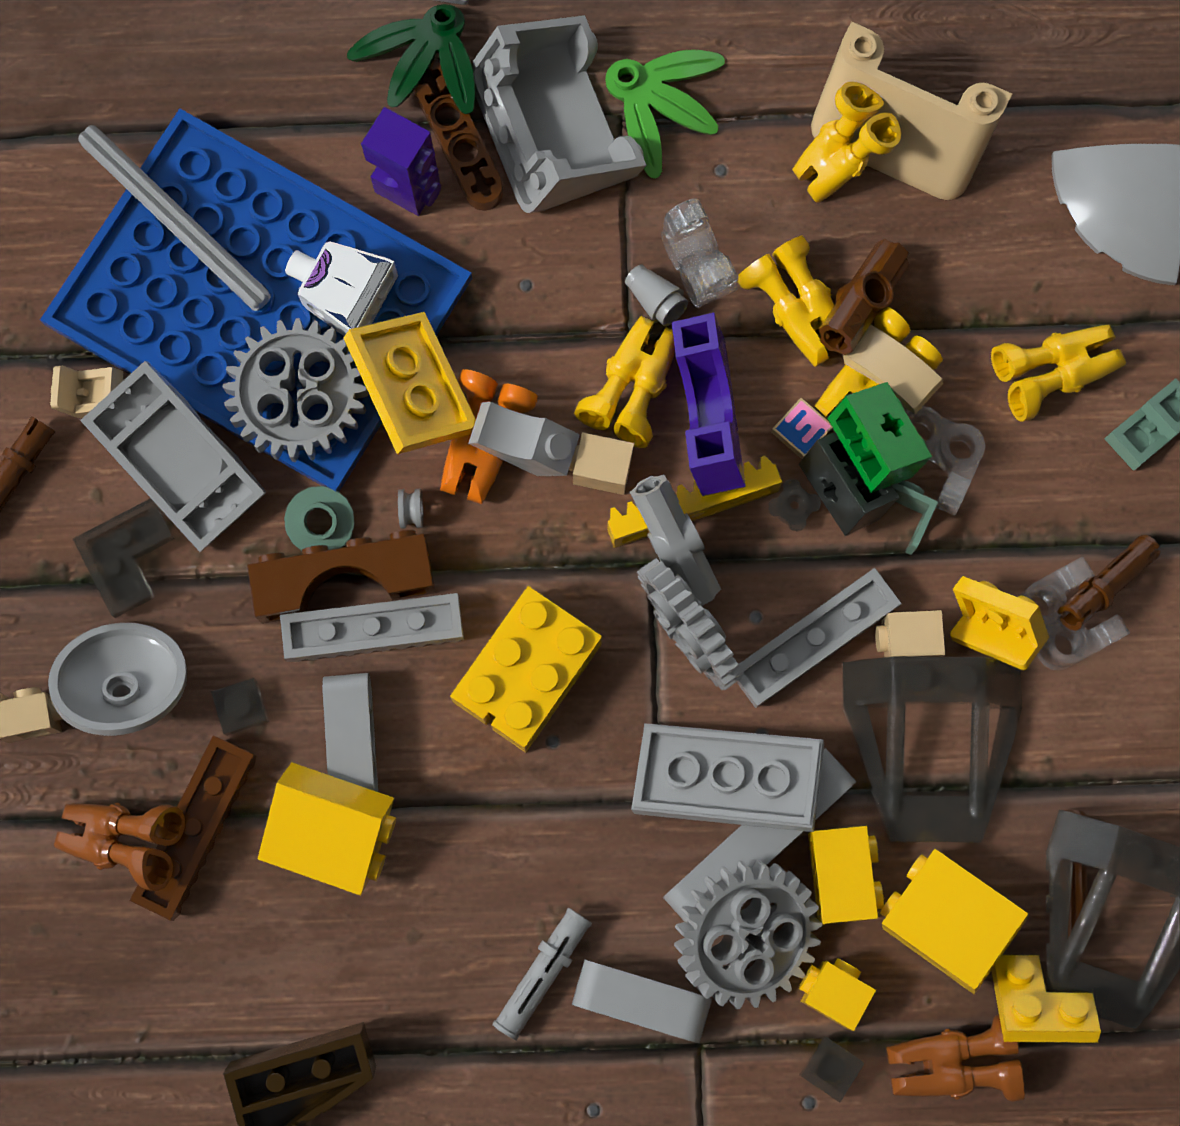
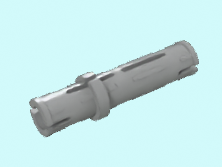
(513, 1019)

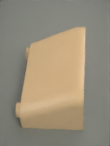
(938, 139)

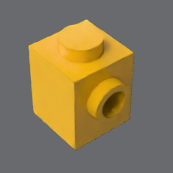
(836, 992)

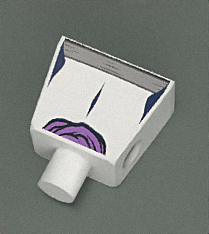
(342, 284)

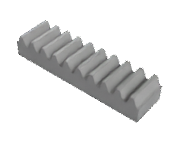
(371, 627)
(816, 637)

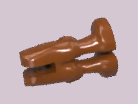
(100, 842)
(944, 1067)

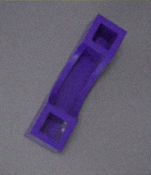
(713, 430)

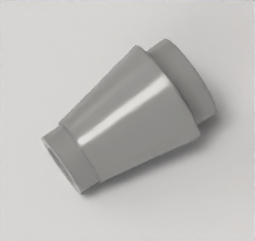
(657, 296)

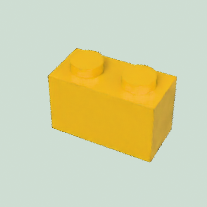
(845, 875)

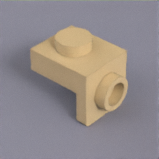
(81, 391)

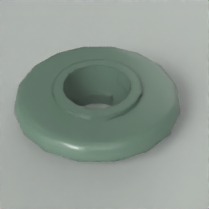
(322, 498)

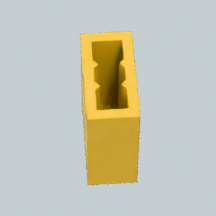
(327, 829)
(952, 919)

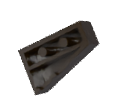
(299, 1078)

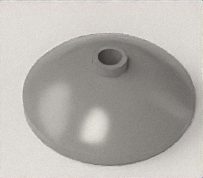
(115, 663)

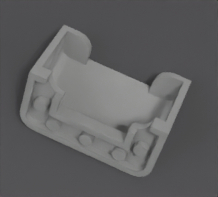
(548, 115)

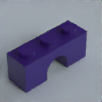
(404, 162)

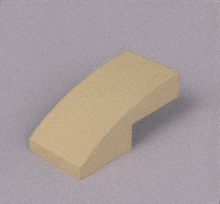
(889, 361)

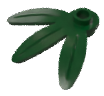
(433, 34)

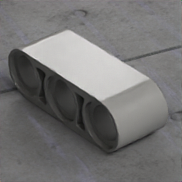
(350, 729)
(641, 1001)

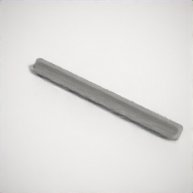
(174, 218)

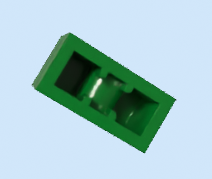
(879, 437)

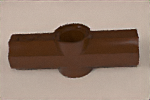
(864, 297)

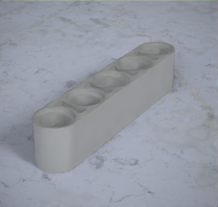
(755, 842)

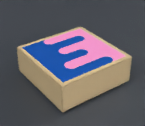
(801, 428)

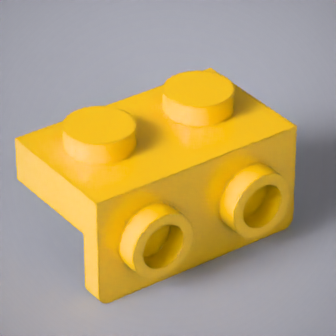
(998, 623)

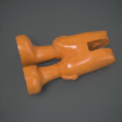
(481, 389)

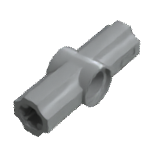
(674, 536)

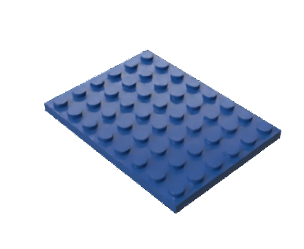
(154, 301)

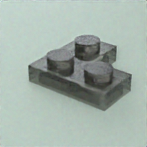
(112, 553)

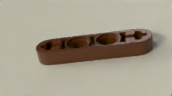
(459, 133)

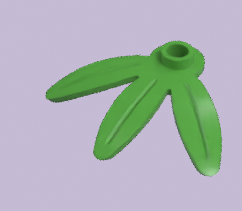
(649, 90)

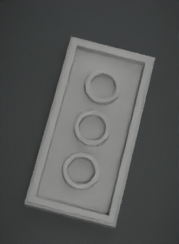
(728, 777)

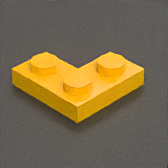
(1036, 1015)

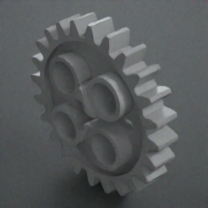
(256, 390)
(689, 624)
(720, 913)

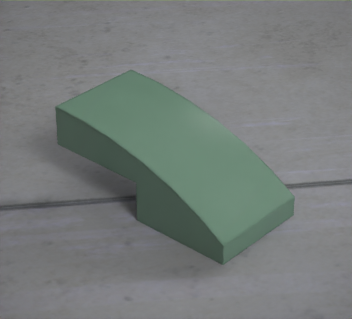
(1148, 427)

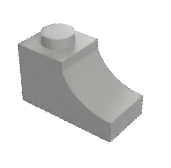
(524, 440)

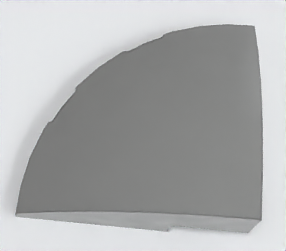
(1125, 204)

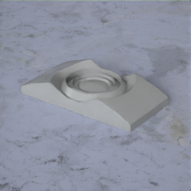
(173, 455)

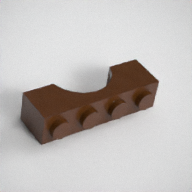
(288, 583)

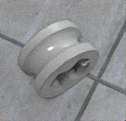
(410, 508)

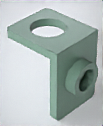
(913, 498)

